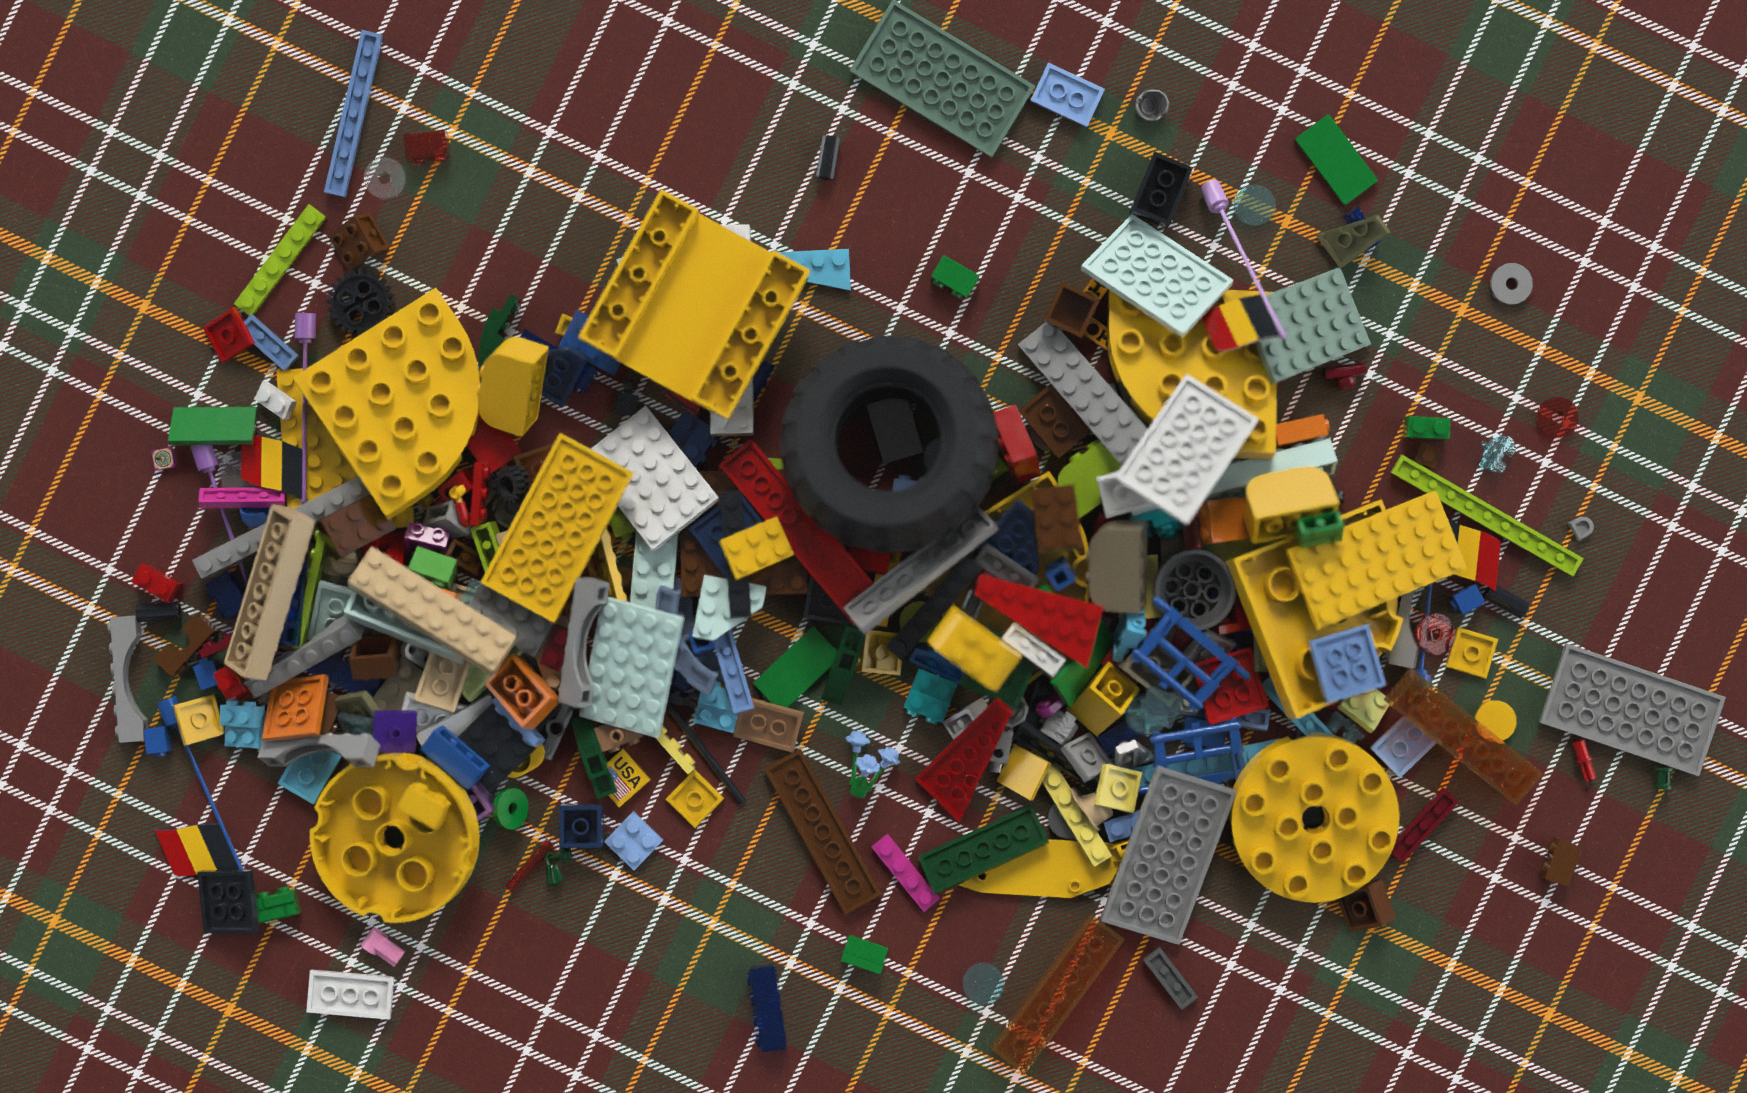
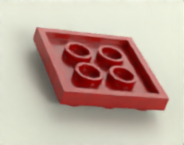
(1234, 695)

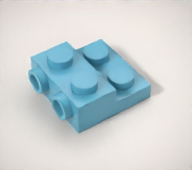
(1128, 634)
(716, 710)
(242, 724)

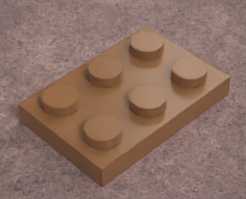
(769, 725)

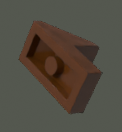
(465, 556)

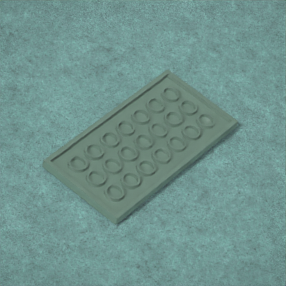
(942, 78)

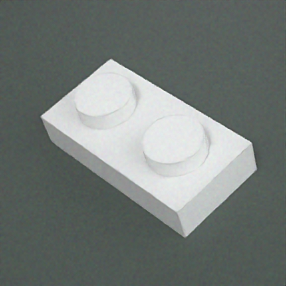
(275, 400)

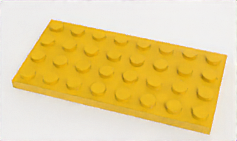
(557, 527)
(1377, 560)

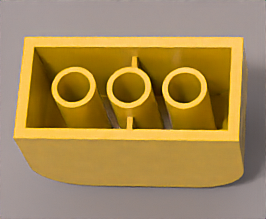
(512, 385)
(1283, 496)
(974, 648)

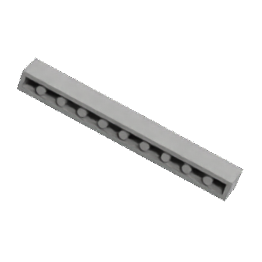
(248, 543)

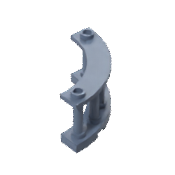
(699, 670)

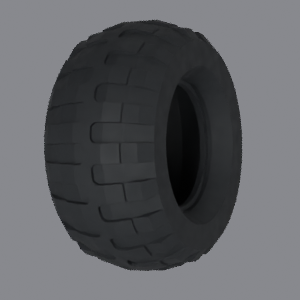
(876, 371)

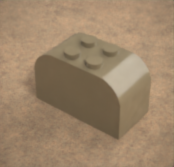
(1118, 566)

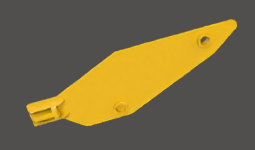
(1051, 871)

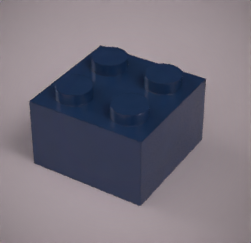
(581, 825)

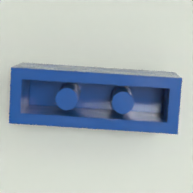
(455, 757)

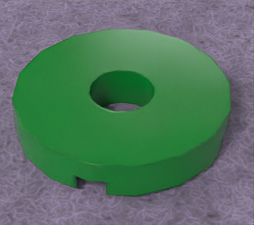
(519, 808)

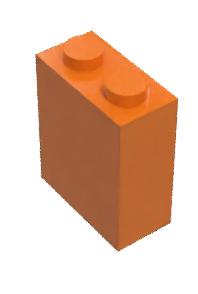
(1301, 431)
(1222, 521)

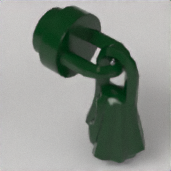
(553, 874)

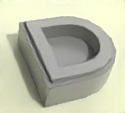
(1581, 527)

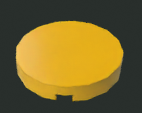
(1497, 718)

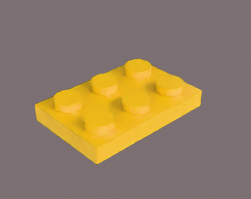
(756, 548)

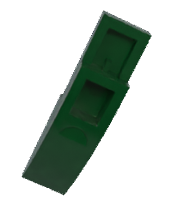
(496, 324)
(843, 665)
(593, 757)

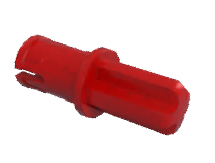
(1584, 760)

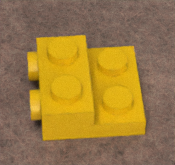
(876, 656)

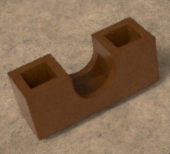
(174, 660)

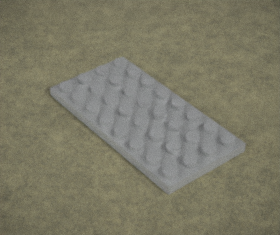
(1632, 709)
(1168, 855)

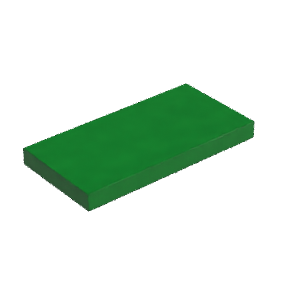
(1336, 159)
(213, 426)
(797, 668)
(1073, 676)

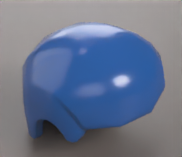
(254, 516)

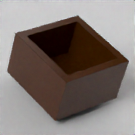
(1071, 310)
(375, 657)

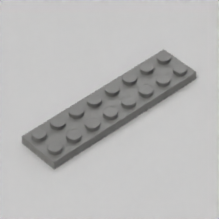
(1084, 390)
(917, 572)

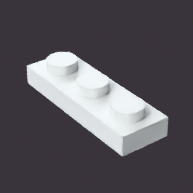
(1033, 649)

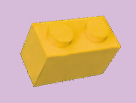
(424, 805)

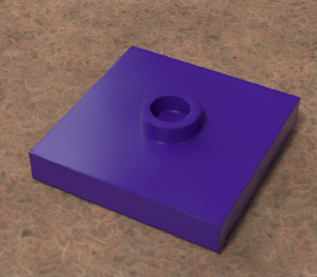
(395, 730)

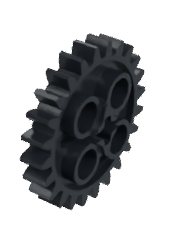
(352, 285)

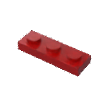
(479, 493)

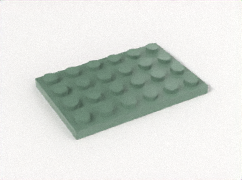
(1318, 324)

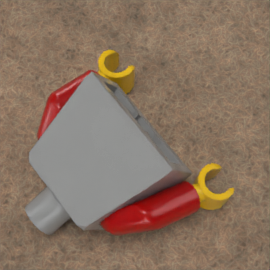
(448, 515)

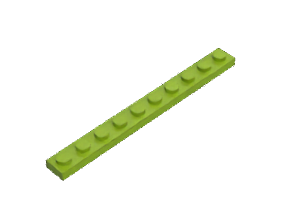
(1487, 515)

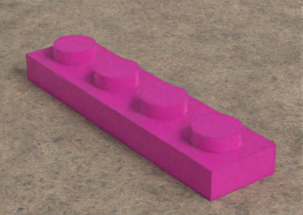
(240, 498)
(905, 872)

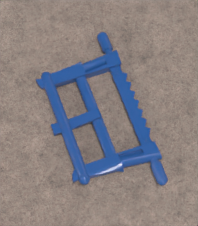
(1156, 637)
(1196, 732)

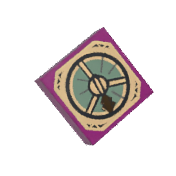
(163, 458)

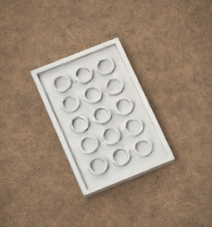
(1186, 449)
(666, 486)

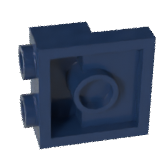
(693, 437)

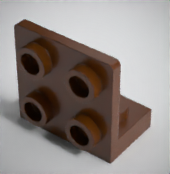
(358, 240)

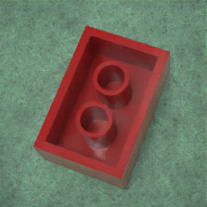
(1016, 445)

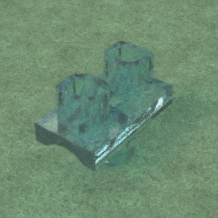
(1495, 451)
(1337, 720)

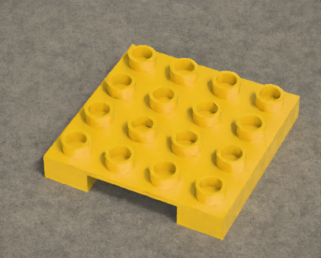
(694, 305)

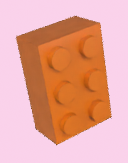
(522, 691)

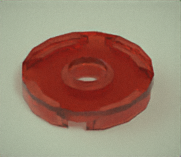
(1569, 414)
(1424, 634)

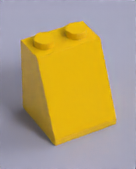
(1103, 699)

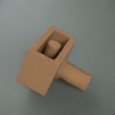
(612, 737)

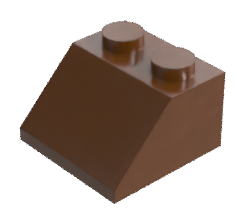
(1367, 907)

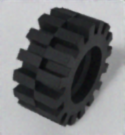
(511, 477)

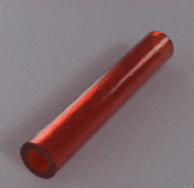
(529, 865)

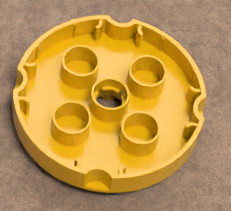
(1356, 827)
(364, 868)

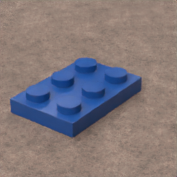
(596, 357)

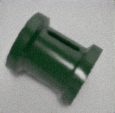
(1663, 778)

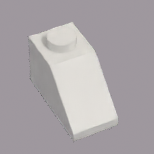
(959, 721)

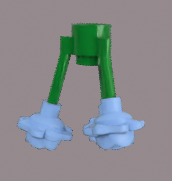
(867, 764)

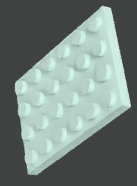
(1157, 275)
(632, 666)

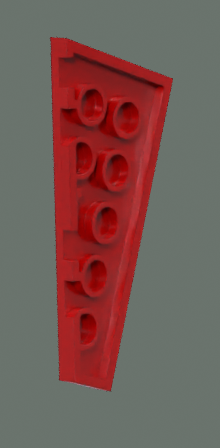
(1057, 619)
(960, 766)

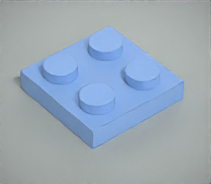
(633, 840)

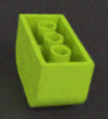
(1083, 474)

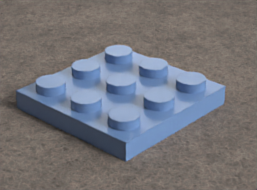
(1346, 663)

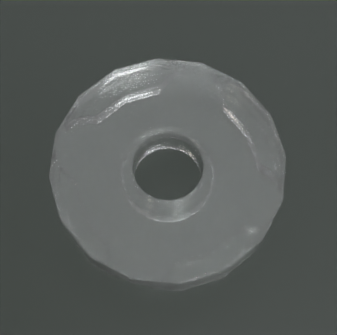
(390, 189)

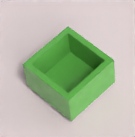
(434, 568)

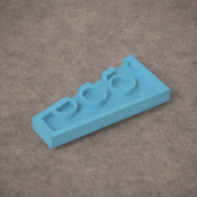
(826, 266)

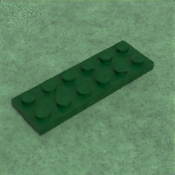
(983, 849)

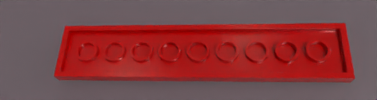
(813, 547)

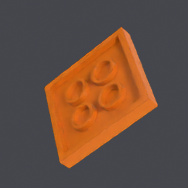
(295, 708)

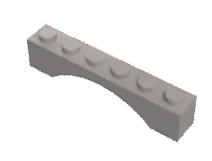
(125, 634)
(330, 641)
(1405, 647)
(576, 684)
(357, 749)

